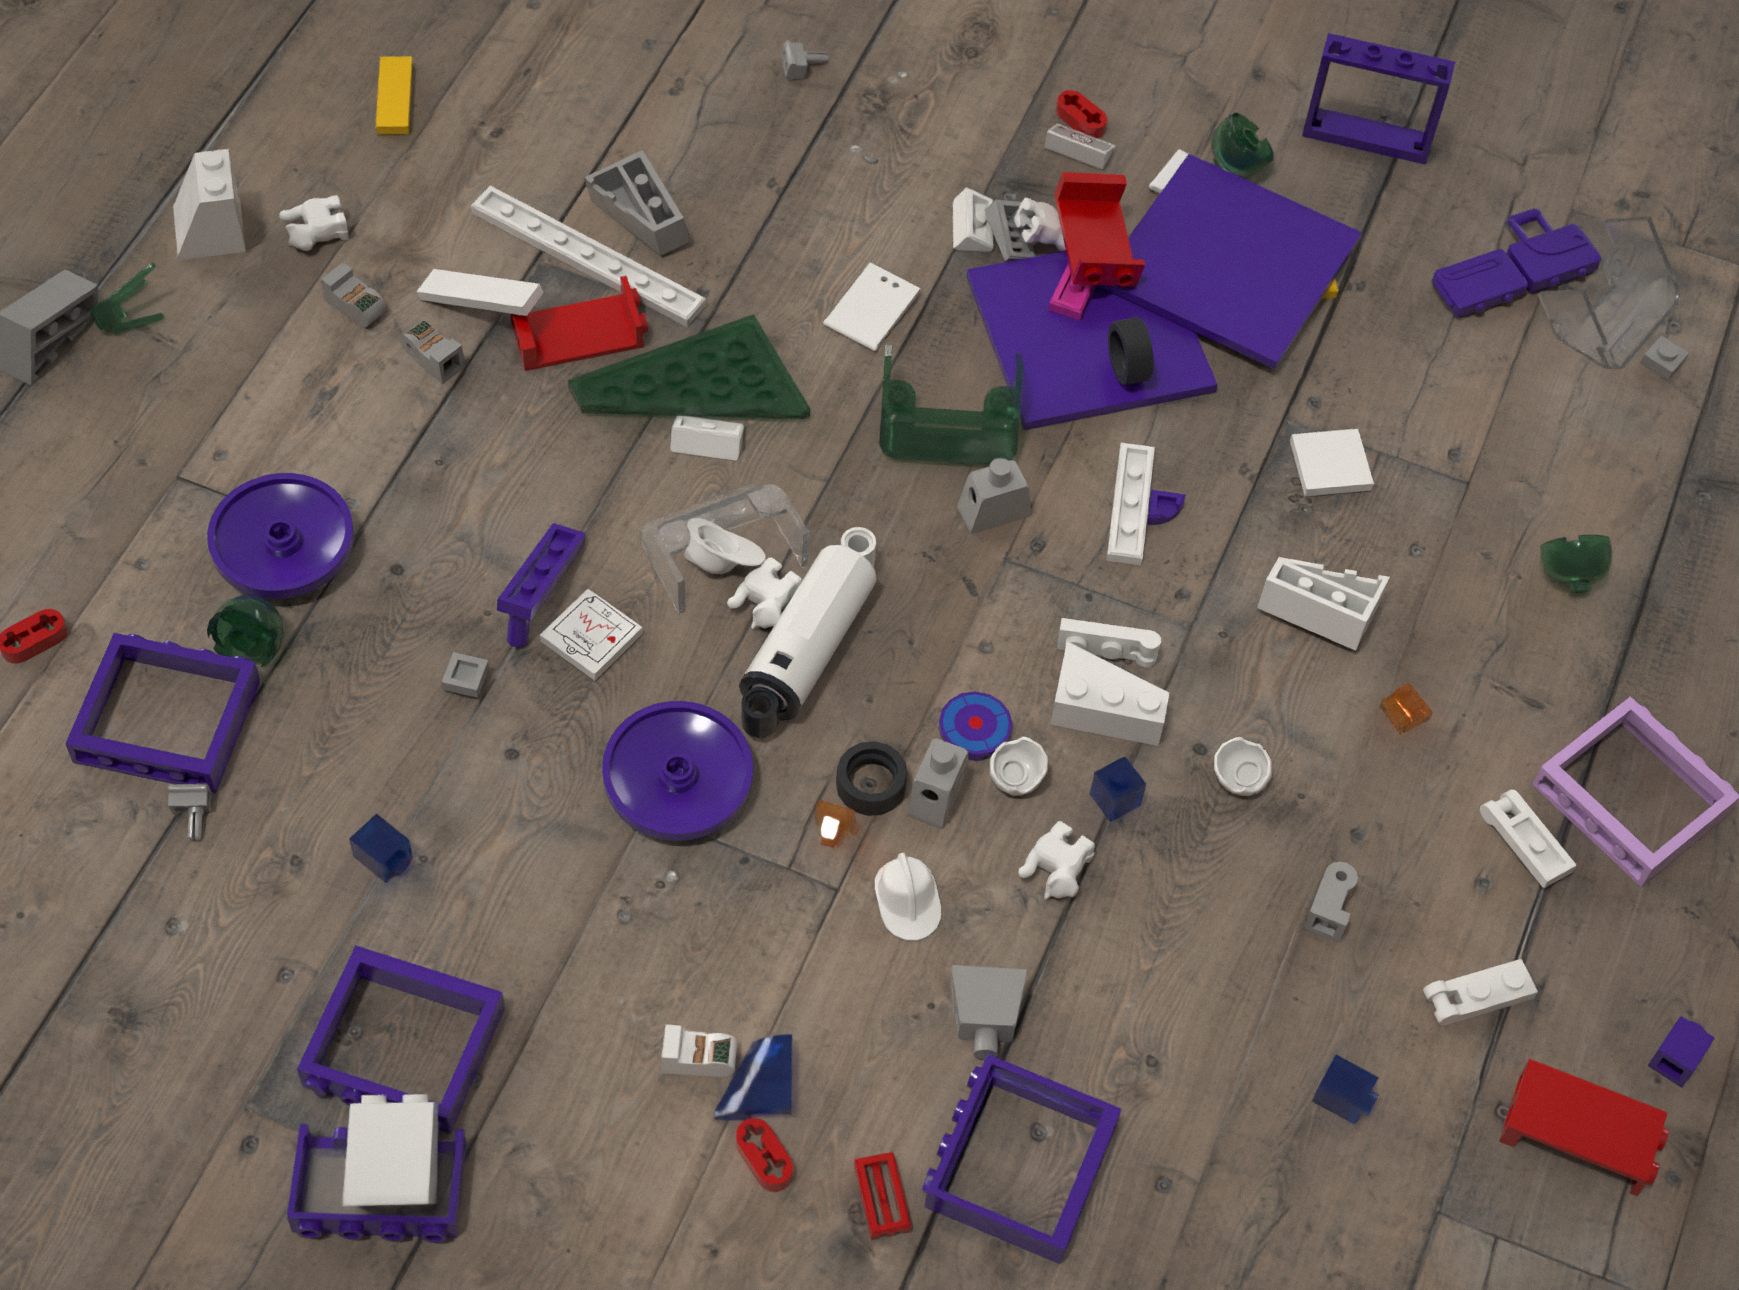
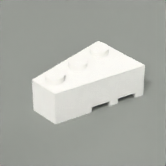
(1322, 600)
(1107, 699)

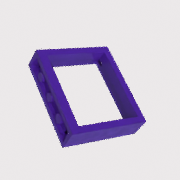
(1371, 134)
(155, 763)
(417, 981)
(1050, 1095)

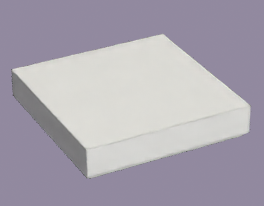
(1331, 462)

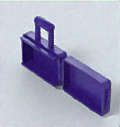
(1529, 264)

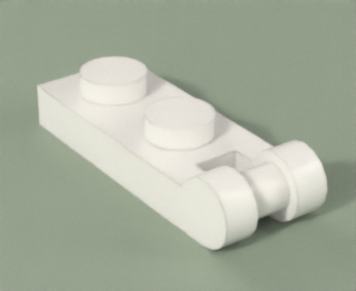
(1111, 641)
(1528, 838)
(1481, 992)

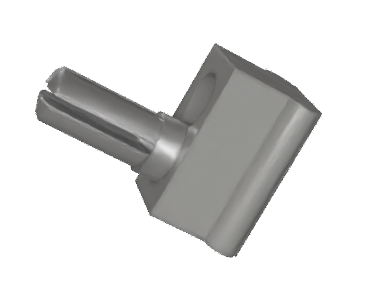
(795, 60)
(190, 799)

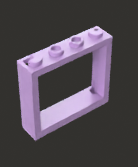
(1605, 829)

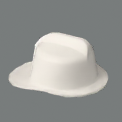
(719, 549)
(908, 898)

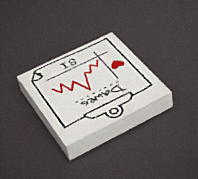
(591, 634)

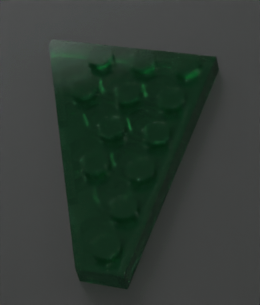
(704, 375)

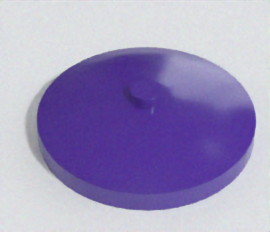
(280, 535)
(677, 770)

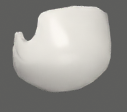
(1018, 766)
(1242, 767)

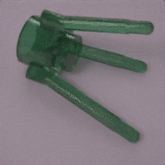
(109, 313)

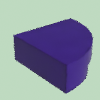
(1164, 506)

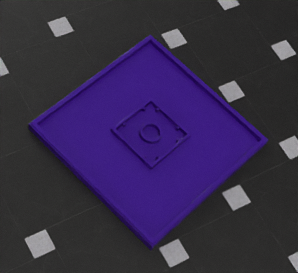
(1235, 260)
(1068, 358)

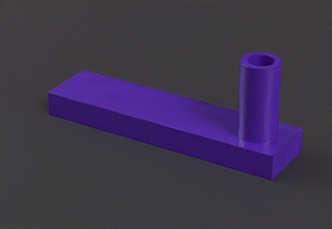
(537, 579)

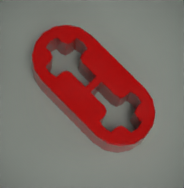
(1082, 114)
(32, 636)
(757, 1159)

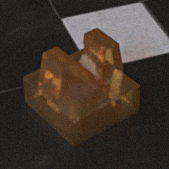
(1405, 708)
(833, 820)

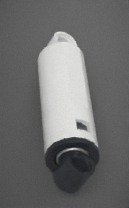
(808, 632)

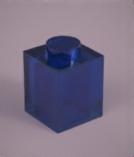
(1117, 788)
(381, 848)
(1346, 1090)

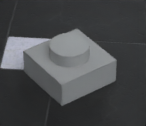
(1664, 357)
(465, 674)

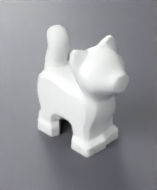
(321, 220)
(1043, 222)
(767, 591)
(1060, 859)

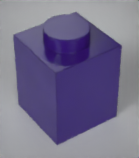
(1681, 1051)

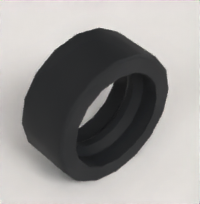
(1130, 351)
(878, 754)

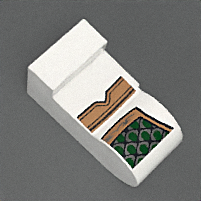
(698, 1053)

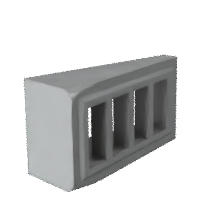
(997, 215)

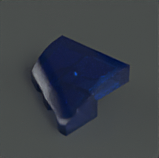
(761, 1081)

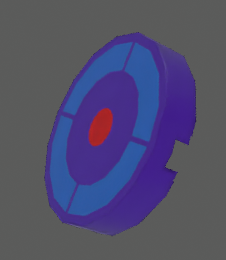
(975, 723)

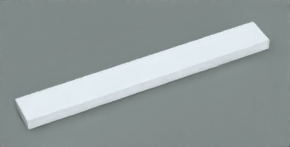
(587, 255)

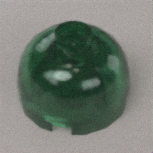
(1239, 148)
(1577, 562)
(247, 629)

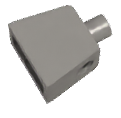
(994, 496)
(943, 773)
(986, 1005)

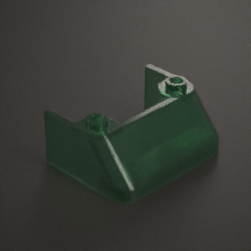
(949, 433)

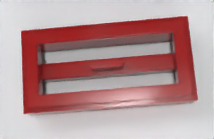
(889, 1227)

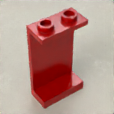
(1096, 229)
(580, 329)
(1587, 1122)

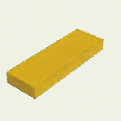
(394, 95)

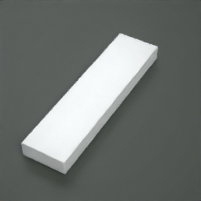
(480, 292)
(1130, 504)

